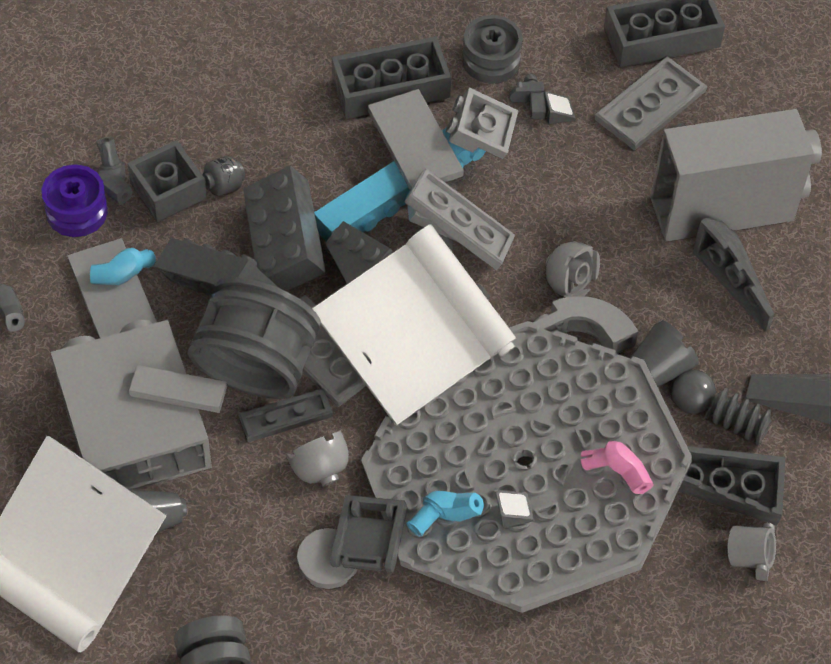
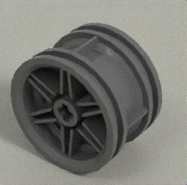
(254, 337)

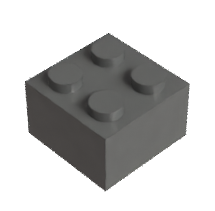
(167, 180)

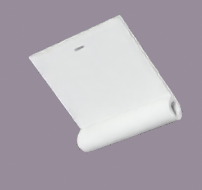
(416, 324)
(69, 545)

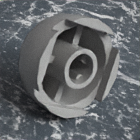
(572, 264)
(320, 460)

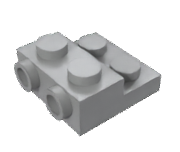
(481, 123)

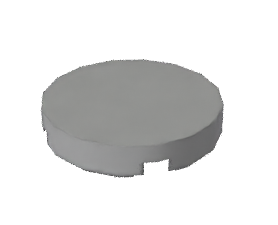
(315, 557)

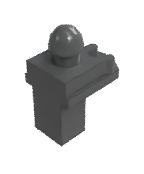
(531, 92)

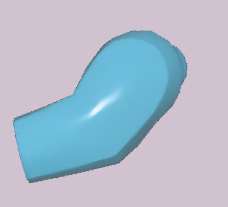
(122, 267)
(446, 506)

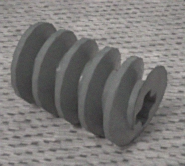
(740, 416)

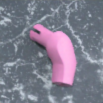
(622, 461)

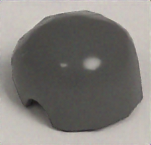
(693, 391)

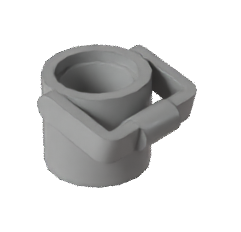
(753, 548)

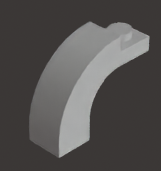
(592, 317)

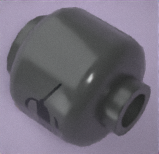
(223, 175)

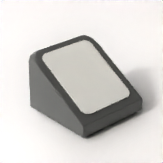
(558, 108)
(514, 508)

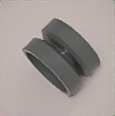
(492, 49)
(212, 641)

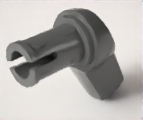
(113, 171)
(11, 309)

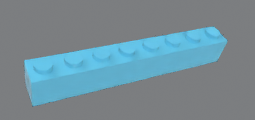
(375, 197)

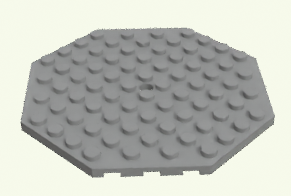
(547, 404)

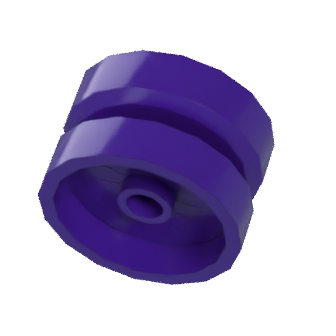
(74, 200)

